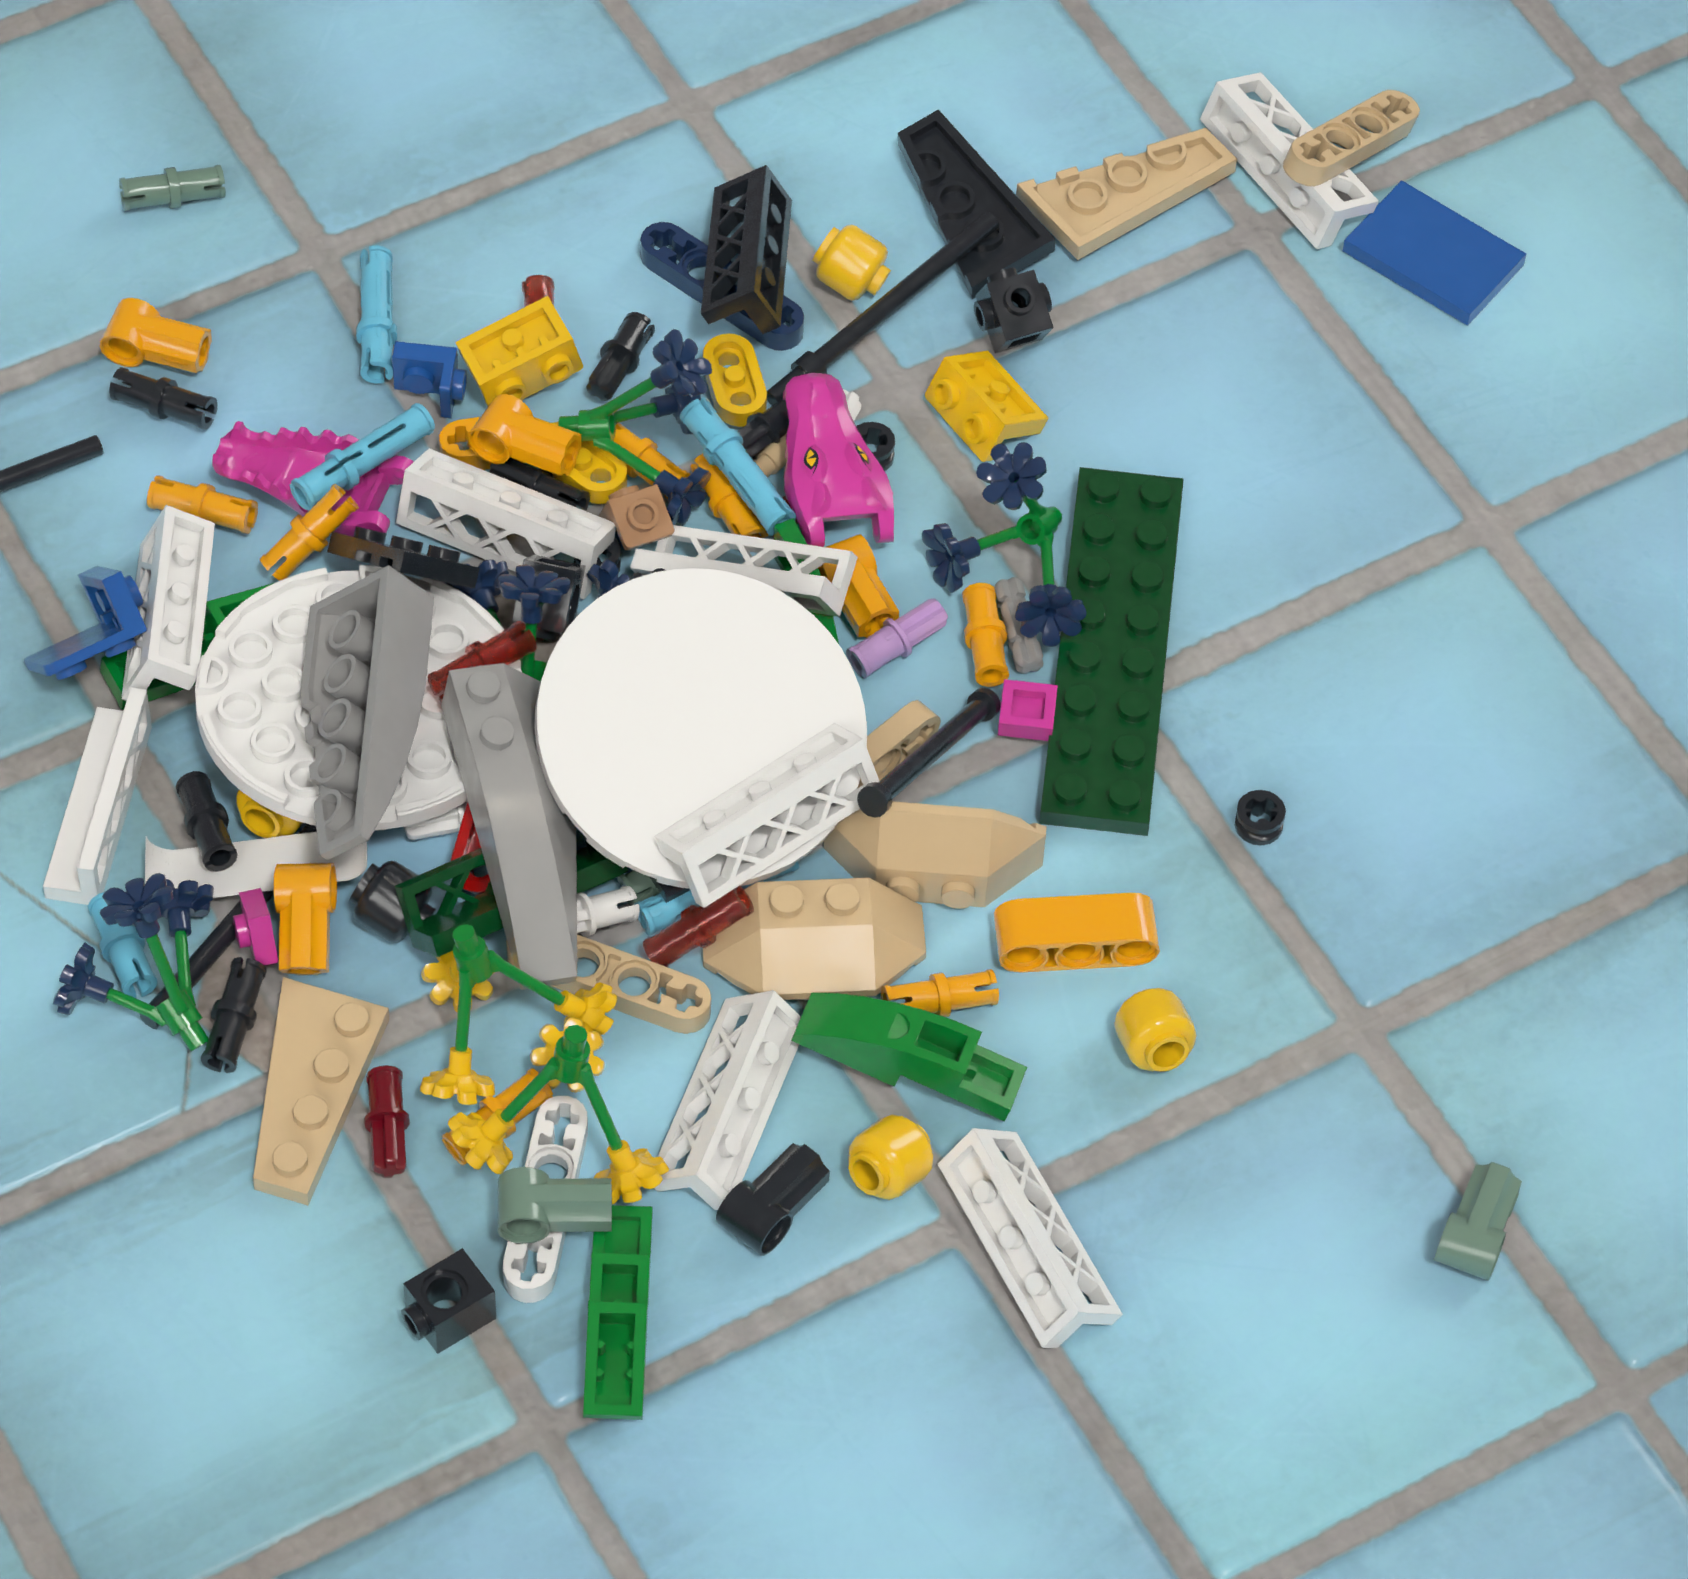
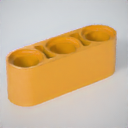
(1076, 932)

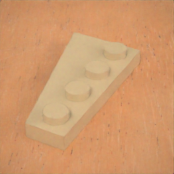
(1126, 191)
(313, 1078)

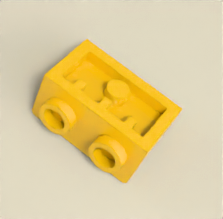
(521, 352)
(982, 402)

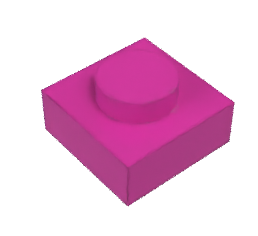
(1027, 710)
(254, 927)

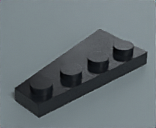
(961, 189)

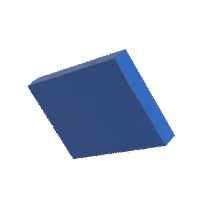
(1434, 252)

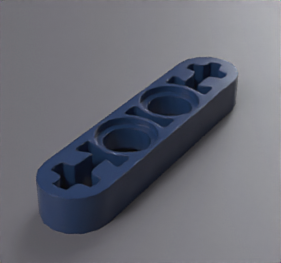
(692, 254)

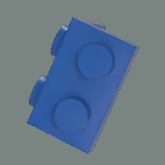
(115, 606)

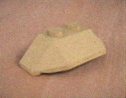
(939, 851)
(820, 939)

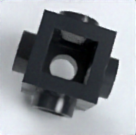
(1013, 309)

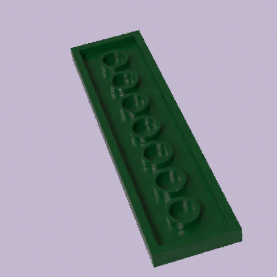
(1115, 667)

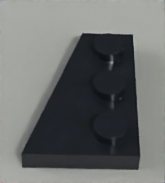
(404, 556)

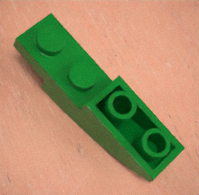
(910, 1042)

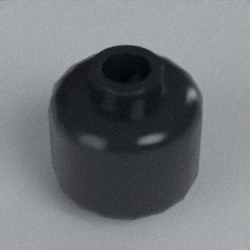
(378, 902)

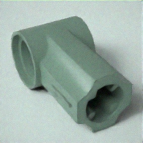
(536, 1205)
(1476, 1231)

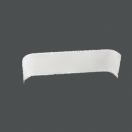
(253, 865)

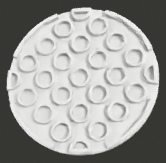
(679, 697)
(254, 710)

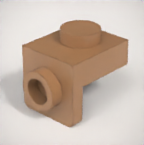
(638, 516)

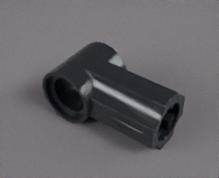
(765, 1209)

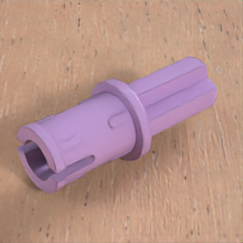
(896, 637)

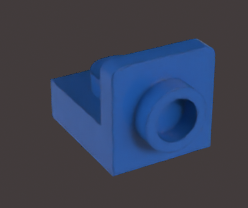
(429, 370)

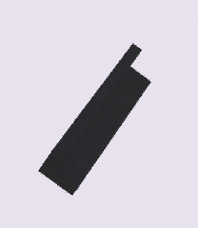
(761, 245)

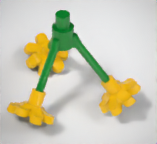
(465, 974)
(570, 1060)

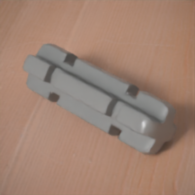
(1026, 651)

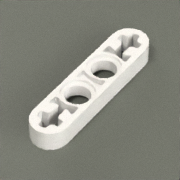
(540, 1152)

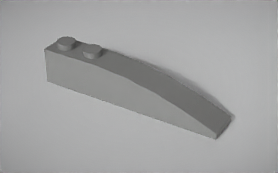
(363, 700)
(517, 821)

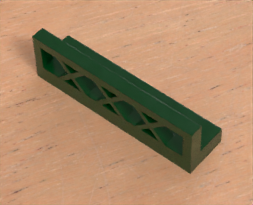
(435, 932)

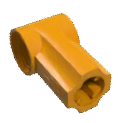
(142, 334)
(512, 431)
(867, 599)
(305, 899)

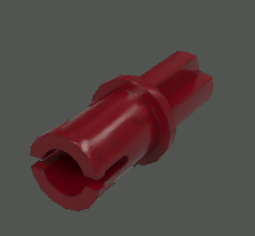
(386, 1120)

